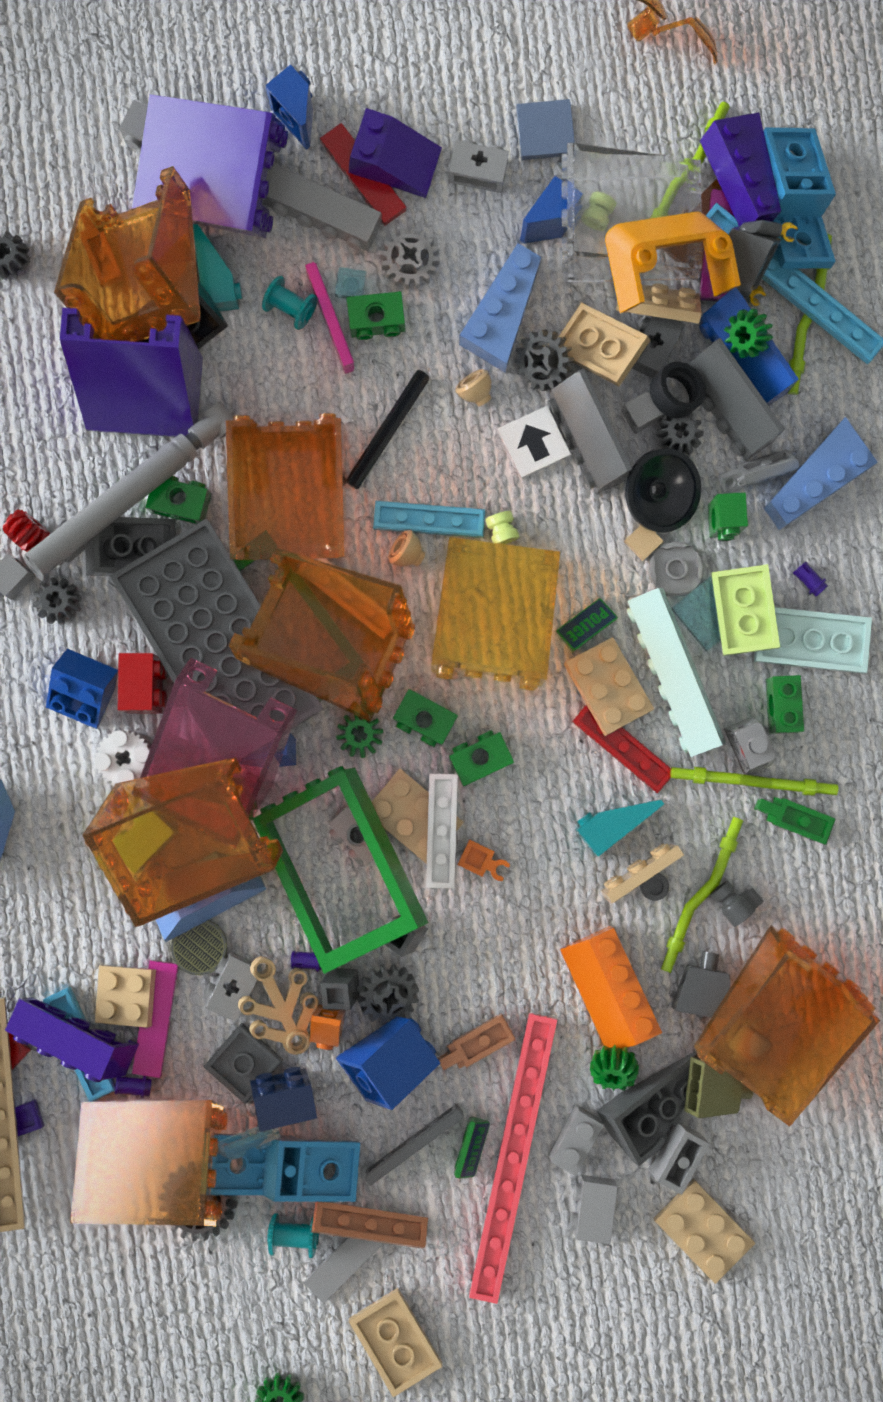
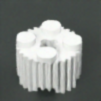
(110, 755)

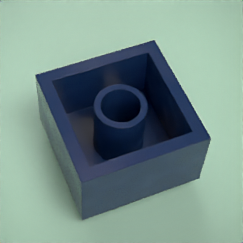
(283, 1098)

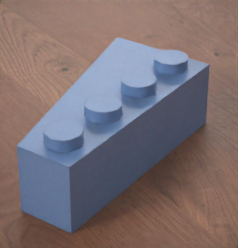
(500, 313)
(827, 470)

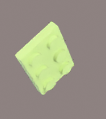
(745, 610)

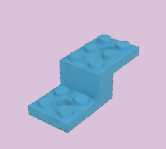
(803, 195)
(292, 1171)

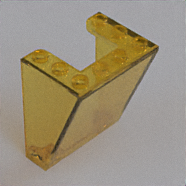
(496, 612)

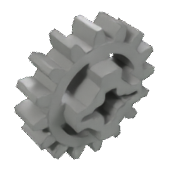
(411, 246)

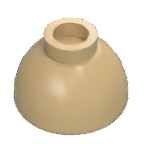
(475, 387)
(406, 550)

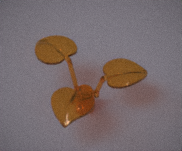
(648, 19)

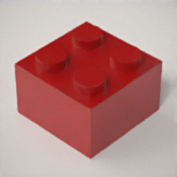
(141, 683)

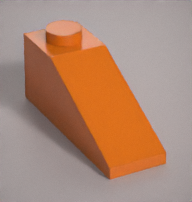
(326, 1027)

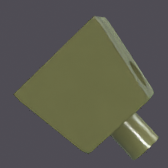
(712, 1093)

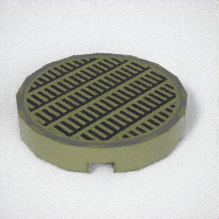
(199, 948)

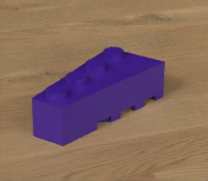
(743, 167)
(70, 1040)

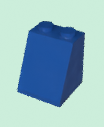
(389, 1062)

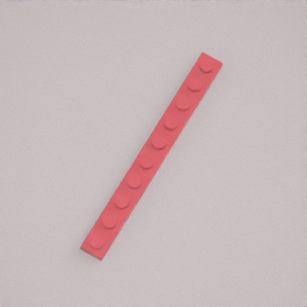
(512, 1158)

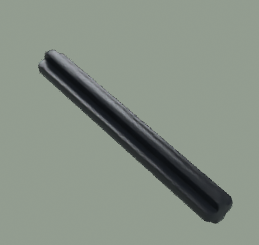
(387, 429)

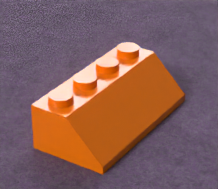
(610, 989)

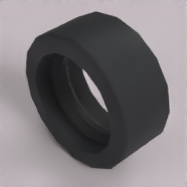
(691, 381)

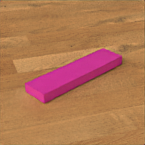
(330, 317)
(153, 1040)

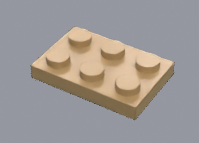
(669, 303)
(603, 344)
(608, 686)
(404, 812)
(641, 871)
(704, 1231)
(395, 1342)

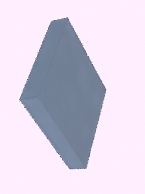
(544, 128)

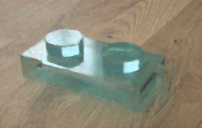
(236, 1145)

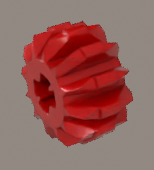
(24, 530)

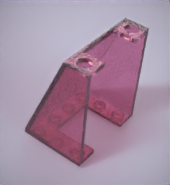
(208, 730)

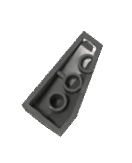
(647, 1111)

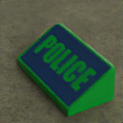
(586, 625)
(471, 1147)

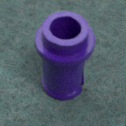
(810, 579)
(304, 960)
(133, 1086)

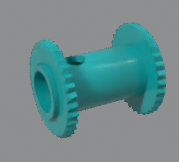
(289, 302)
(291, 1236)

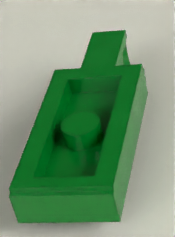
(797, 819)

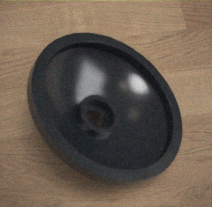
(676, 490)

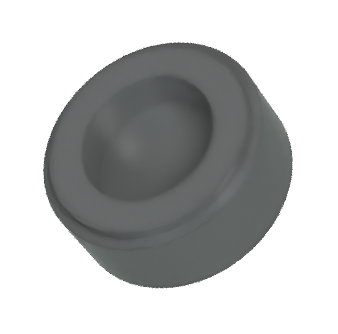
(655, 887)

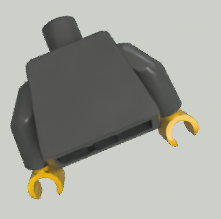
(754, 249)

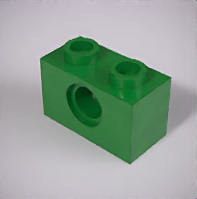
(363, 306)
(191, 510)
(727, 516)
(784, 704)
(412, 706)
(497, 757)

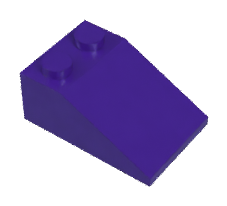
(393, 154)

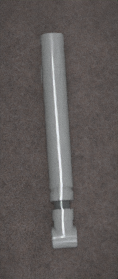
(73, 535)

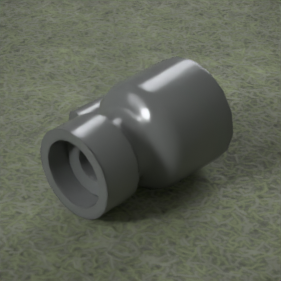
(736, 907)

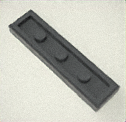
(413, 1144)

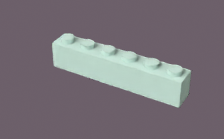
(676, 672)

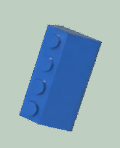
(769, 370)

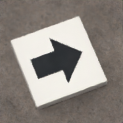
(534, 442)

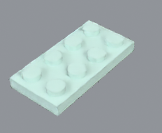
(820, 641)

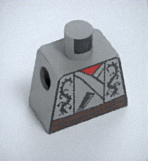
(750, 745)

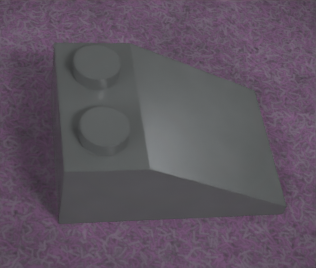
(125, 542)

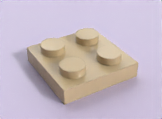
(125, 996)

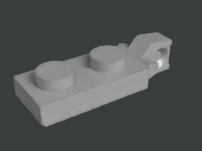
(757, 470)

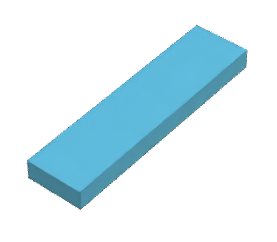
(429, 519)
(67, 1002)

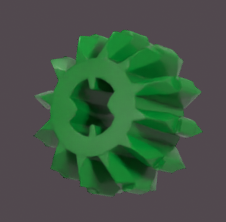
(742, 326)
(351, 739)
(614, 1068)
(281, 1388)

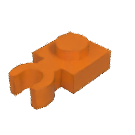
(479, 859)

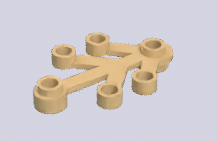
(282, 1008)

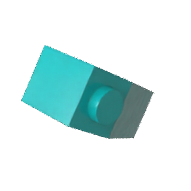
(215, 274)
(609, 826)

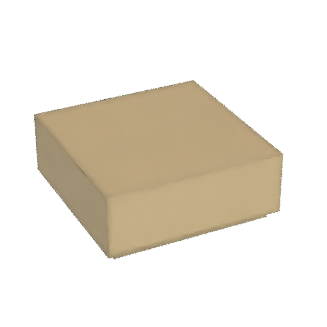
(643, 542)

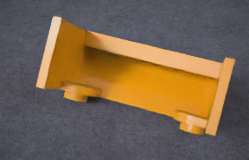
(634, 246)

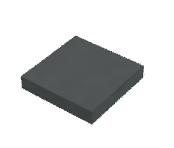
(242, 1060)

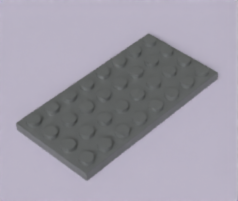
(190, 607)

